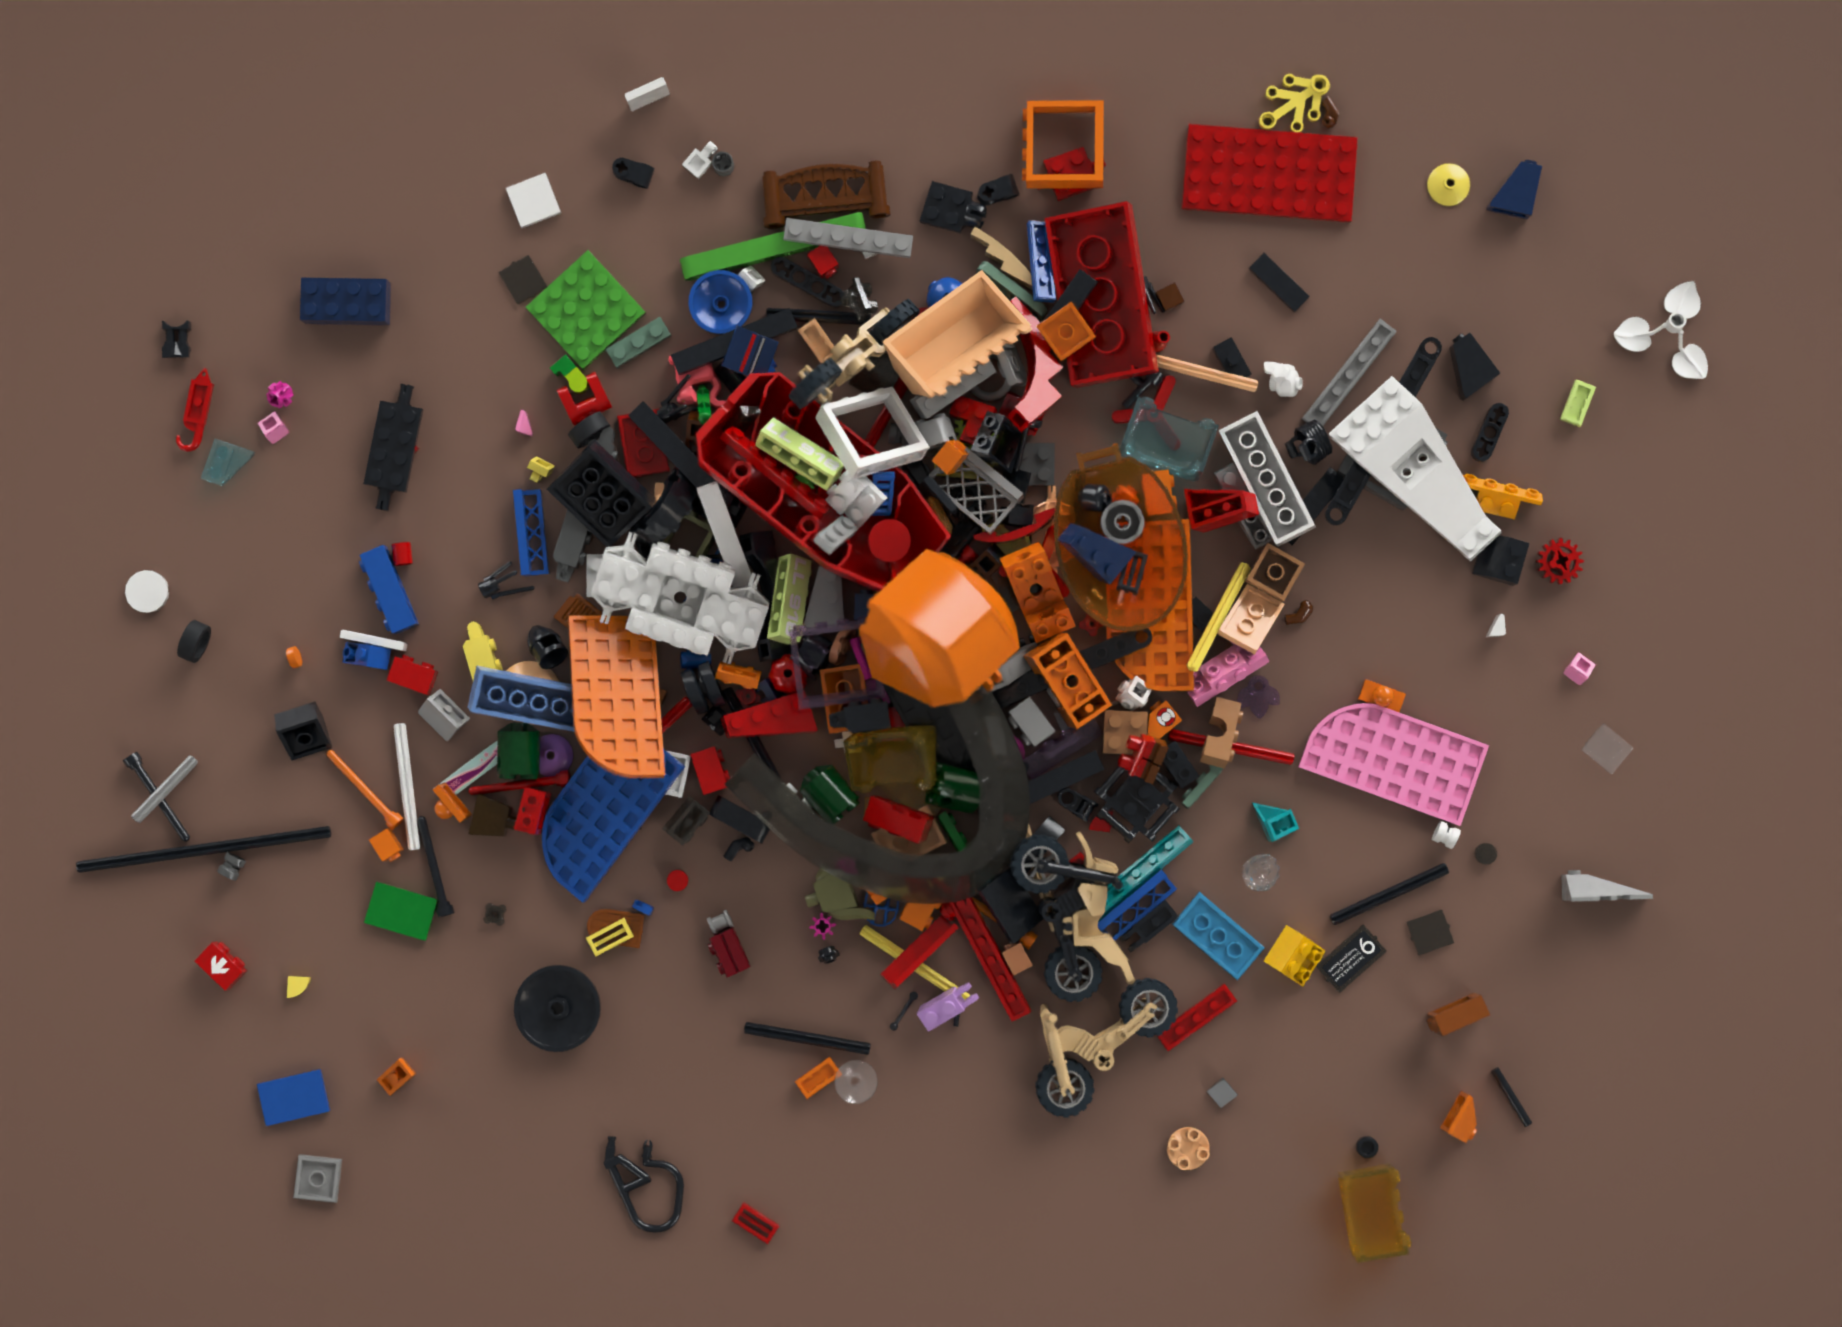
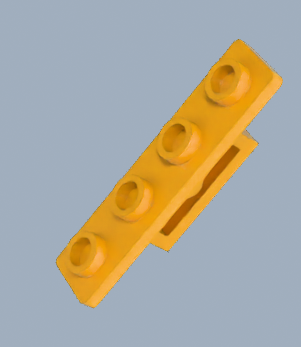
(1501, 498)

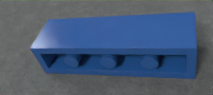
(388, 589)

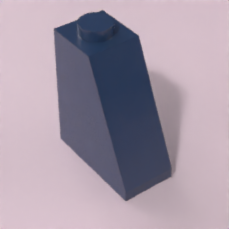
(1518, 192)

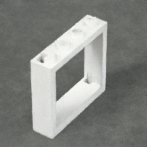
(862, 467)

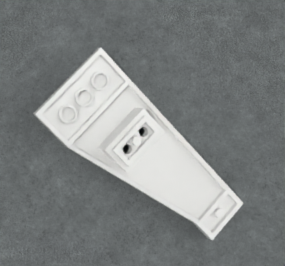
(1390, 437)

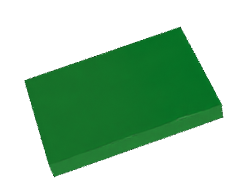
(401, 911)

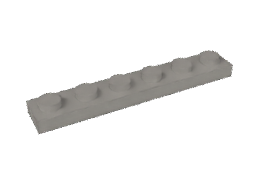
(848, 238)

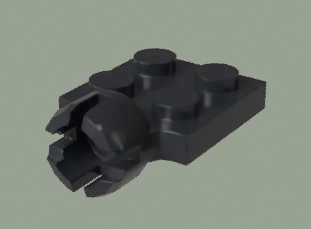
(952, 208)

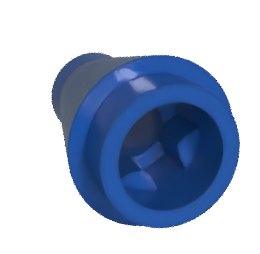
(692, 660)

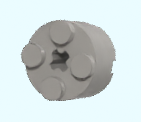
(936, 432)
(1127, 532)

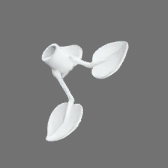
(1683, 304)

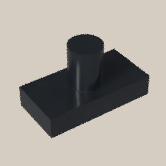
(1231, 358)

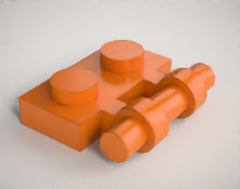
(744, 676)

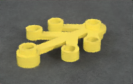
(1296, 100)

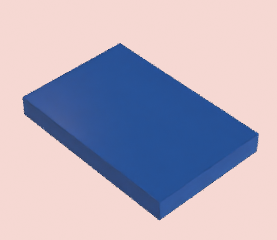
(293, 1097)

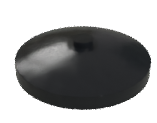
(557, 1008)

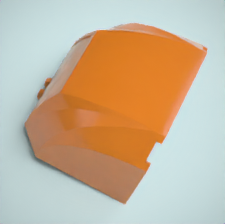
(938, 631)

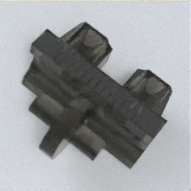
(856, 299)

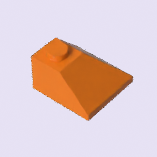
(1461, 1118)

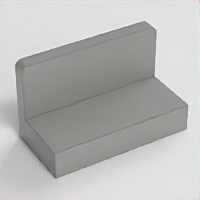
(443, 714)

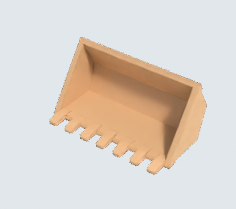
(954, 336)

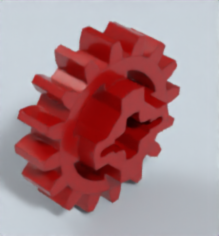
(1563, 568)

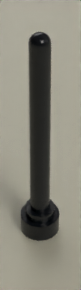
(134, 763)
(444, 907)

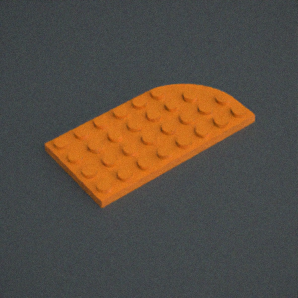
(1165, 659)
(616, 696)

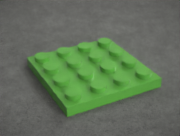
(585, 309)

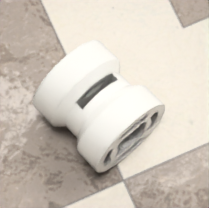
(1446, 835)

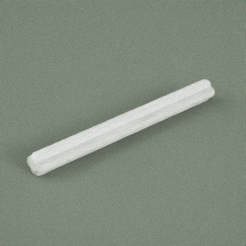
(406, 786)

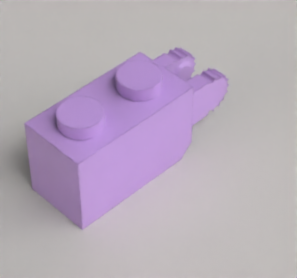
(945, 1006)

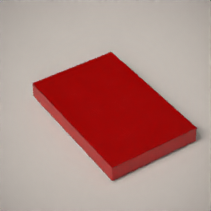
(639, 452)

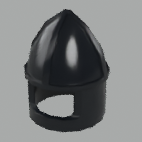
(546, 647)

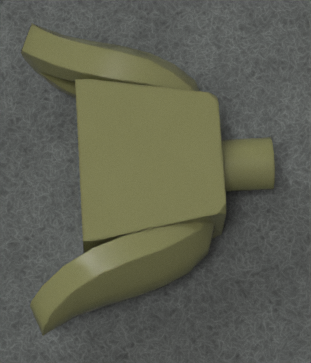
(837, 898)

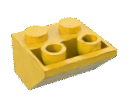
(1294, 955)

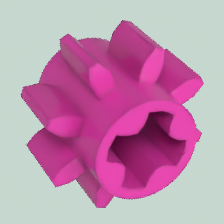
(279, 394)
(818, 930)

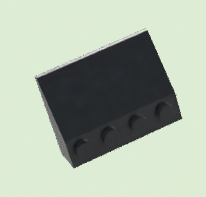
(601, 494)

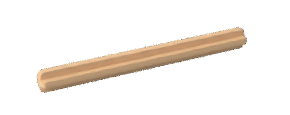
(1207, 373)

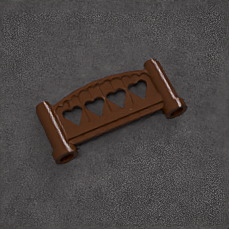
(779, 204)

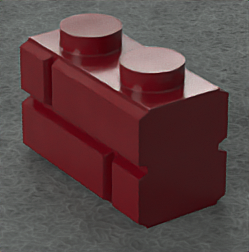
(729, 953)

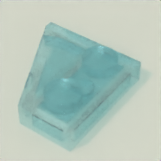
(224, 462)

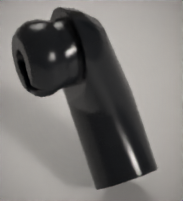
(737, 845)

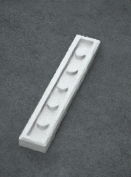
(724, 532)

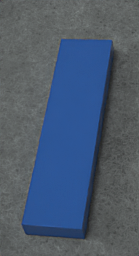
(1040, 263)

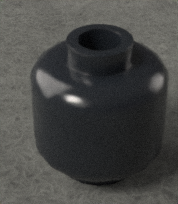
(1094, 497)

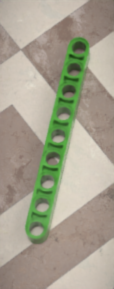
(754, 251)

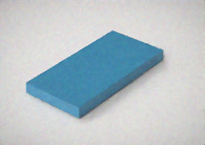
(1218, 936)

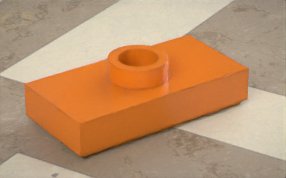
(817, 1077)

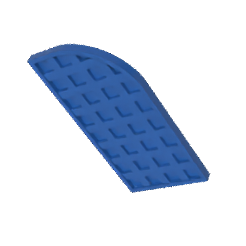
(597, 820)

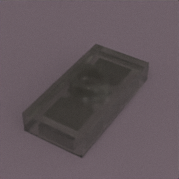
(743, 418)

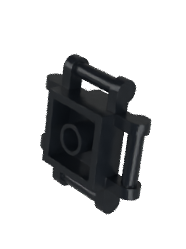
(1136, 803)

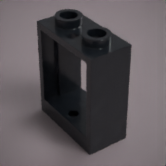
(984, 442)

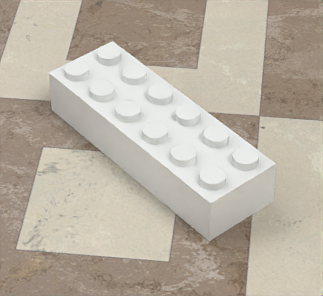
(1267, 478)

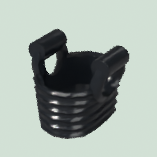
(1314, 444)

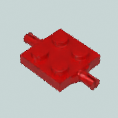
(1070, 163)

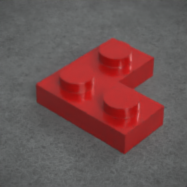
(971, 412)

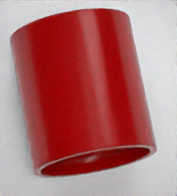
(402, 553)

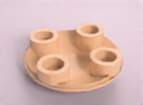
(1188, 1148)

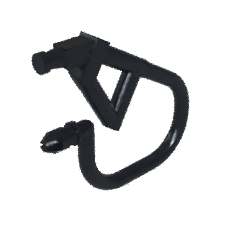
(643, 1179)

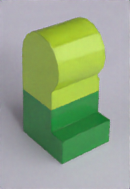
(577, 381)

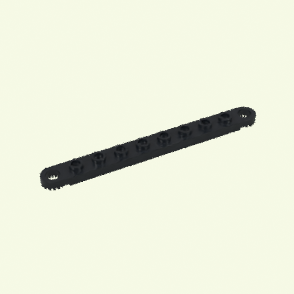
(1357, 476)
(1093, 656)

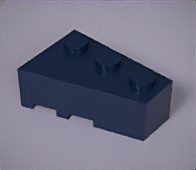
(1096, 553)

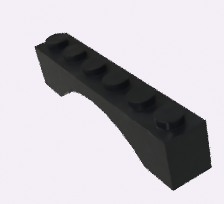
(761, 556)

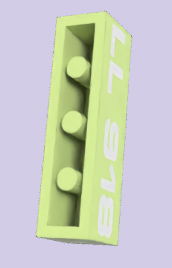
(799, 454)
(789, 597)

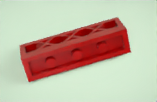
(918, 951)

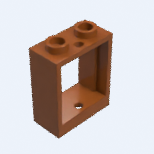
(1457, 1014)

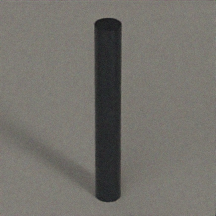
(1511, 1097)

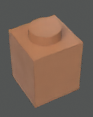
(1016, 957)

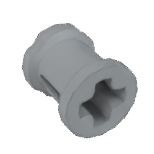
(720, 922)

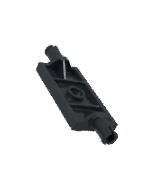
(393, 446)

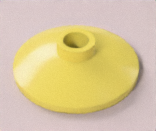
(1441, 192)

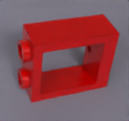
(536, 806)

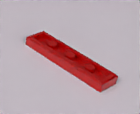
(1197, 1016)

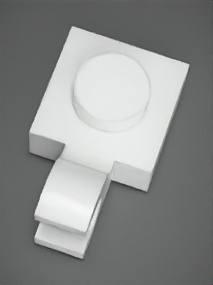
(698, 161)

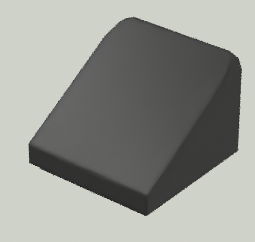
(1222, 1092)

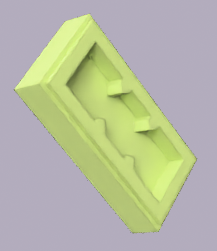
(1577, 403)

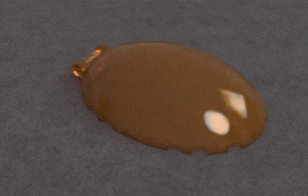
(1161, 540)

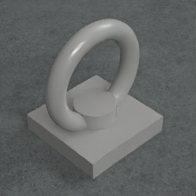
(1010, 368)

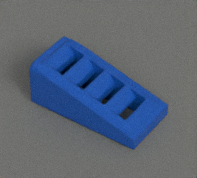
(886, 507)

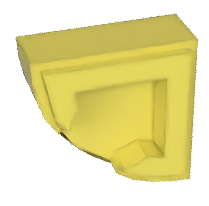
(297, 985)

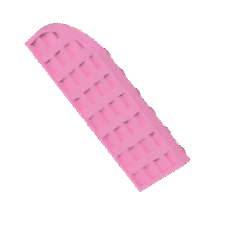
(1396, 759)

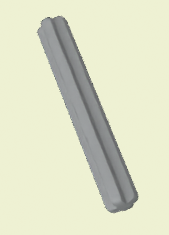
(164, 789)

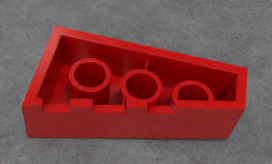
(770, 719)

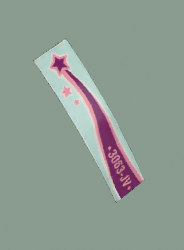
(473, 769)

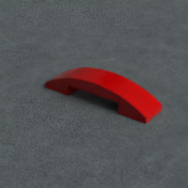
(1042, 519)

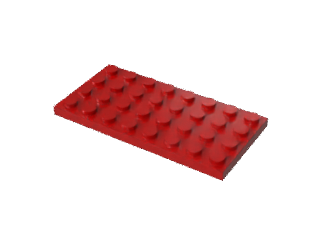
(1269, 173)

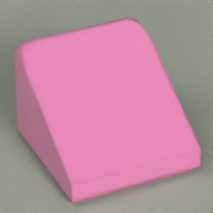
(273, 427)
(1579, 669)

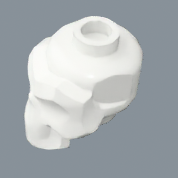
(1283, 379)

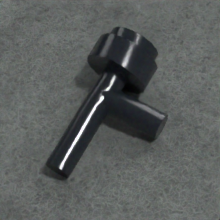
(1155, 378)

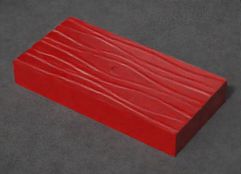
(1117, 311)

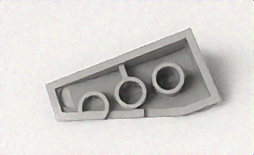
(1590, 888)

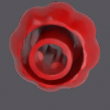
(779, 680)

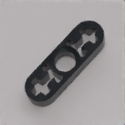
(1490, 415)

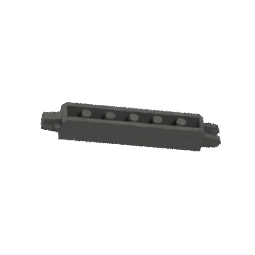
(573, 534)

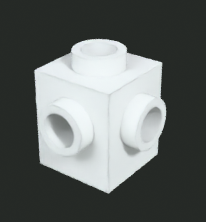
(1133, 695)

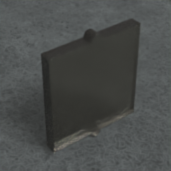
(523, 279)
(1430, 932)

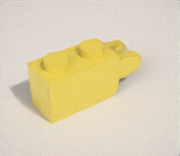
(480, 649)

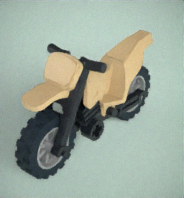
(1073, 912)

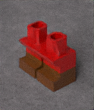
(1146, 757)

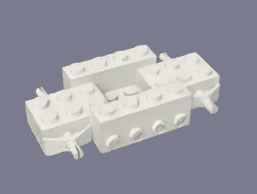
(649, 589)

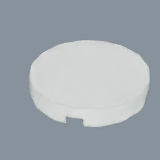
(147, 591)

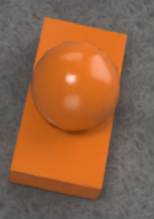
(1381, 695)
(450, 804)

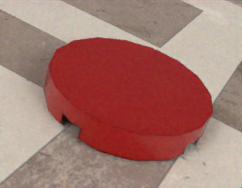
(889, 540)

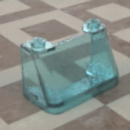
(1168, 440)

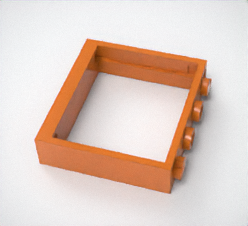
(1058, 181)

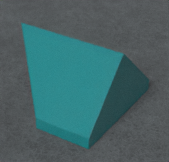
(1275, 821)

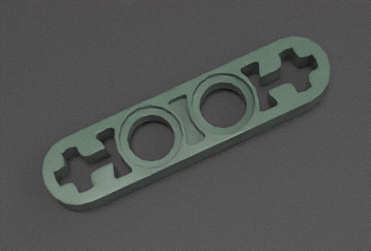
(1011, 290)

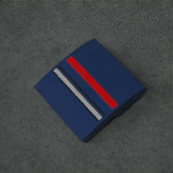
(749, 352)

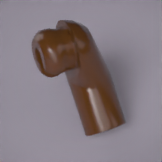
(1332, 113)
(1302, 614)

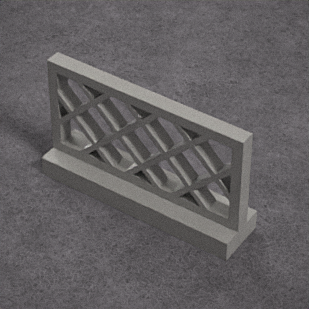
(990, 477)

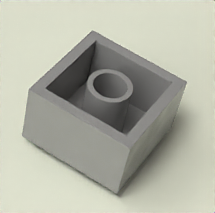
(1030, 722)

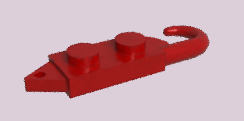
(197, 409)

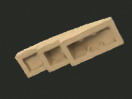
(1010, 264)

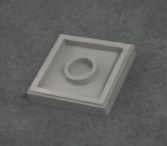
(317, 1178)

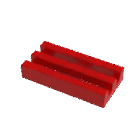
(753, 1211)

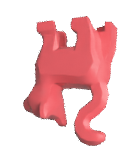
(699, 376)

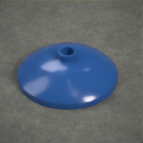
(718, 287)

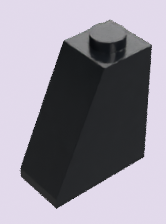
(1471, 365)

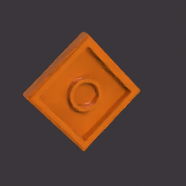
(1066, 331)

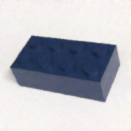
(345, 301)

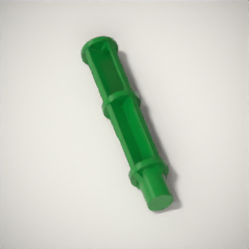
(703, 404)

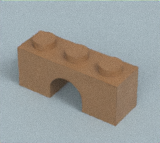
(1225, 715)

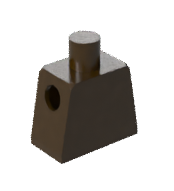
(491, 817)

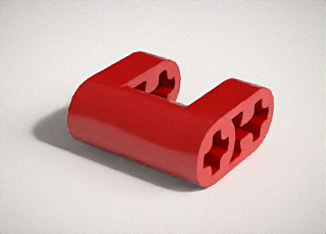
(589, 406)

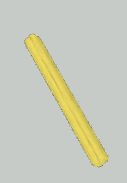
(1218, 617)
(894, 950)

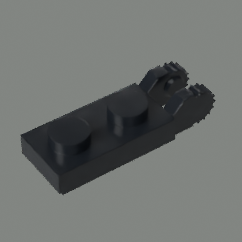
(1151, 924)

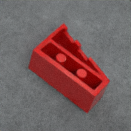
(1218, 508)
(898, 819)

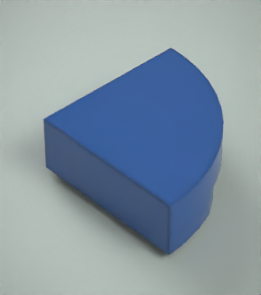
(643, 907)

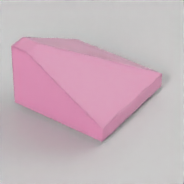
(523, 424)

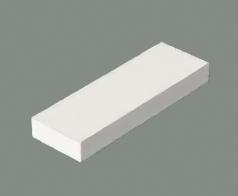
(373, 640)

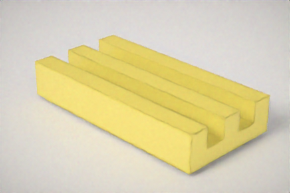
(593, 945)

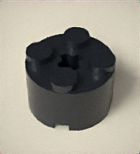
(814, 654)

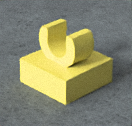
(540, 468)

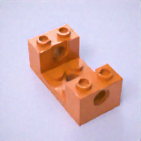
(1043, 611)
(1056, 661)

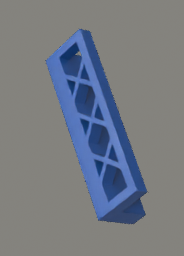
(522, 532)
(1134, 898)

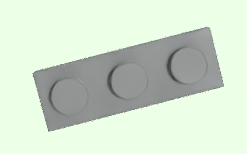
(836, 534)

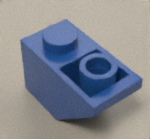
(366, 655)

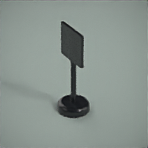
(1018, 477)

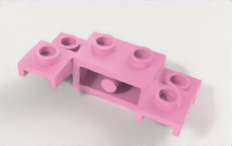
(1224, 671)

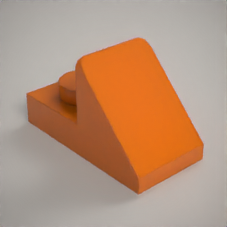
(396, 1076)

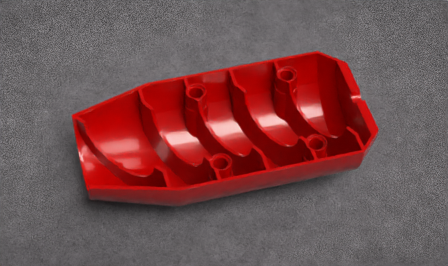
(784, 513)

